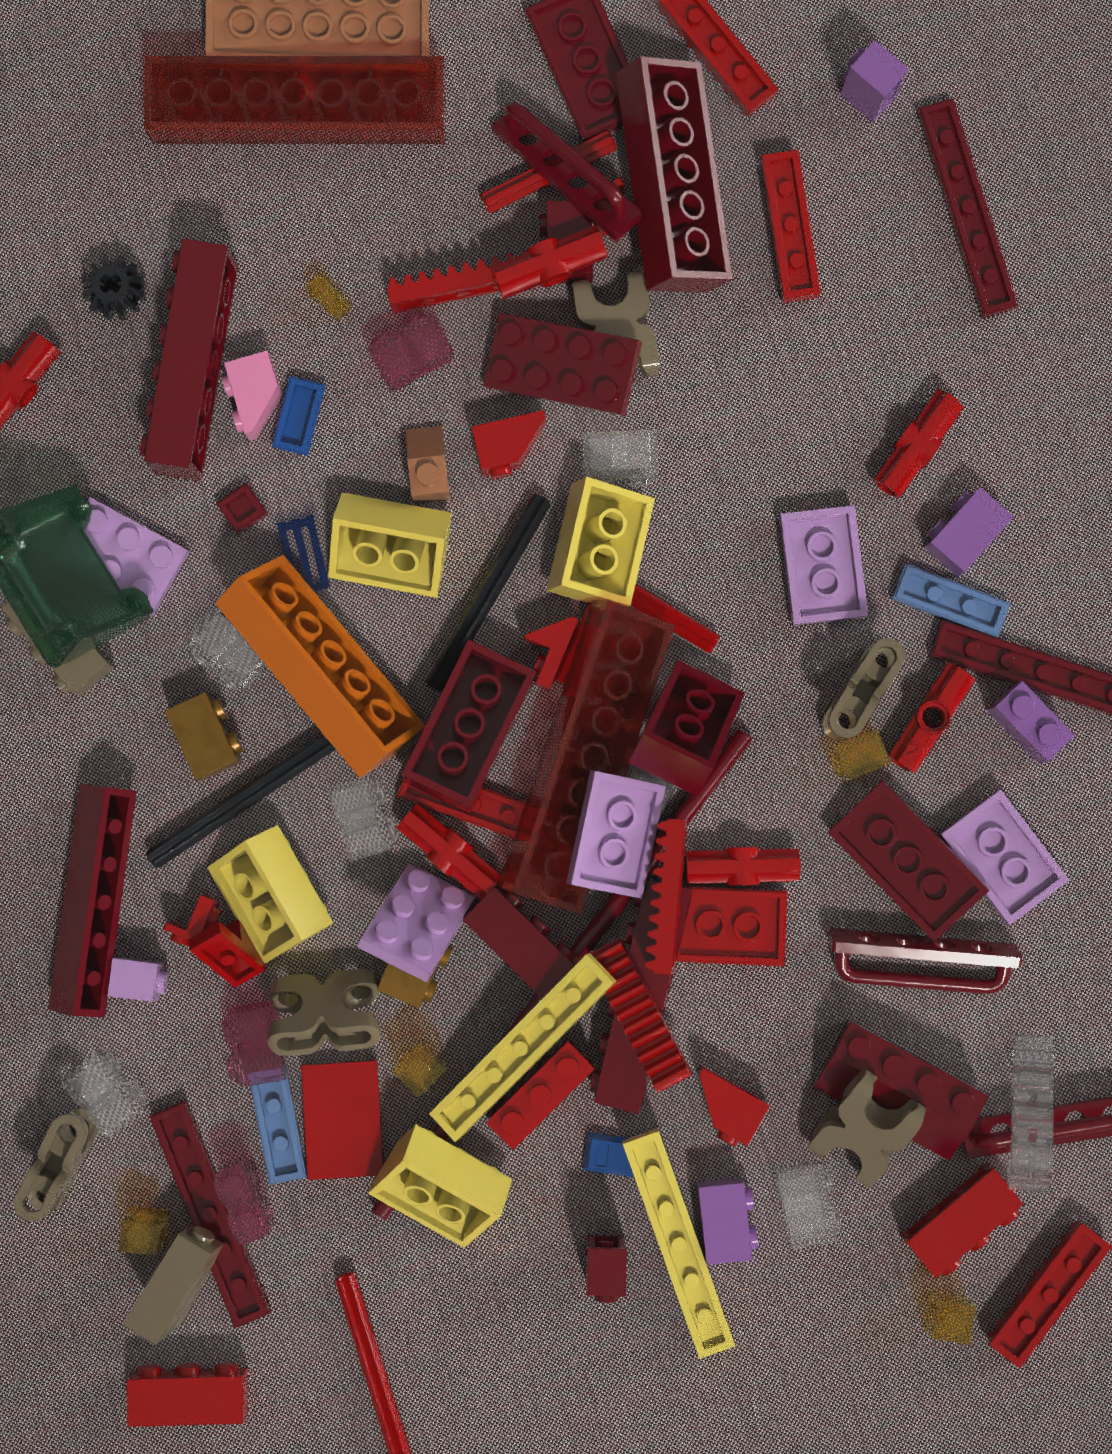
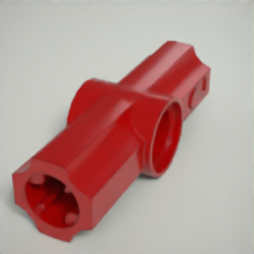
(549, 262)
(22, 373)
(918, 444)
(942, 697)
(449, 851)
(742, 866)

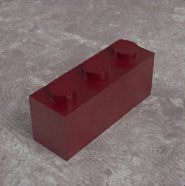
(520, 941)

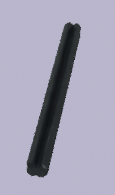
(488, 590)
(239, 801)

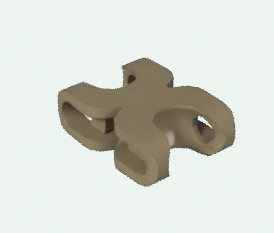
(621, 319)
(863, 689)
(324, 1012)
(866, 1128)
(56, 1165)

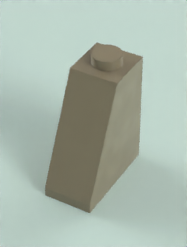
(174, 1284)

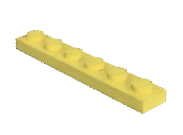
(523, 1047)
(678, 1243)

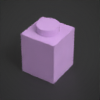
(137, 979)

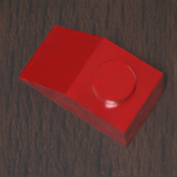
(506, 442)
(731, 1108)

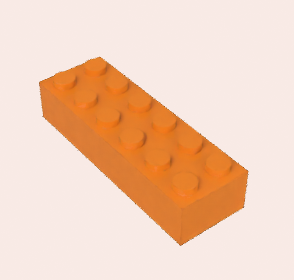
(320, 665)

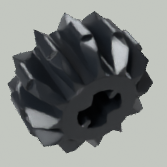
(121, 276)

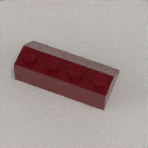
(949, 1103)

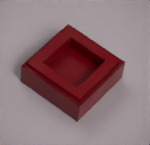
(242, 508)

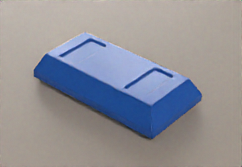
(298, 415)
(606, 1155)

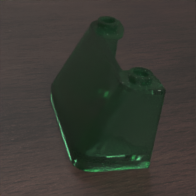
(60, 580)

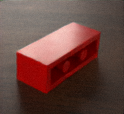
(540, 1094)
(962, 1221)
(187, 1395)

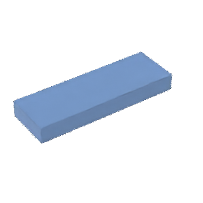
(950, 601)
(279, 1131)

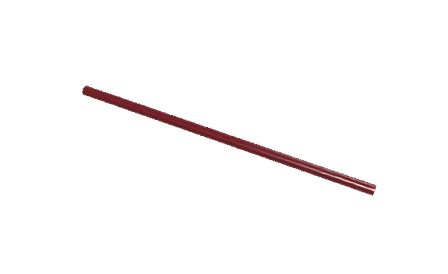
(616, 902)

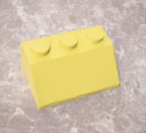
(600, 542)
(389, 544)
(270, 893)
(441, 1186)

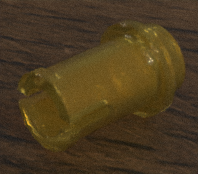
(328, 297)

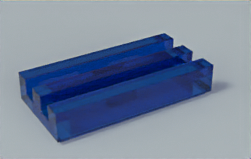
(296, 525)

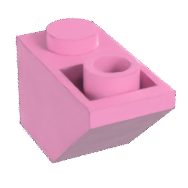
(255, 391)

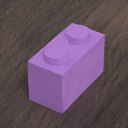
(873, 80)
(968, 531)
(1030, 722)
(725, 1220)

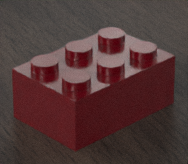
(687, 728)

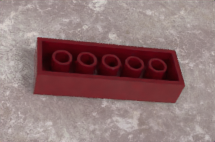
(673, 175)
(190, 360)

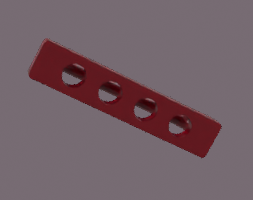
(519, 122)
(894, 945)
(1094, 1125)

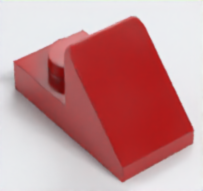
(556, 640)
(228, 952)

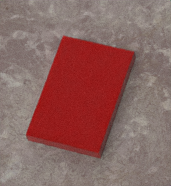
(735, 927)
(342, 1119)

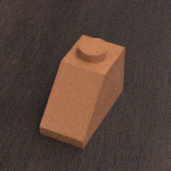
(427, 464)

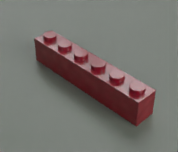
(92, 901)
(623, 1077)

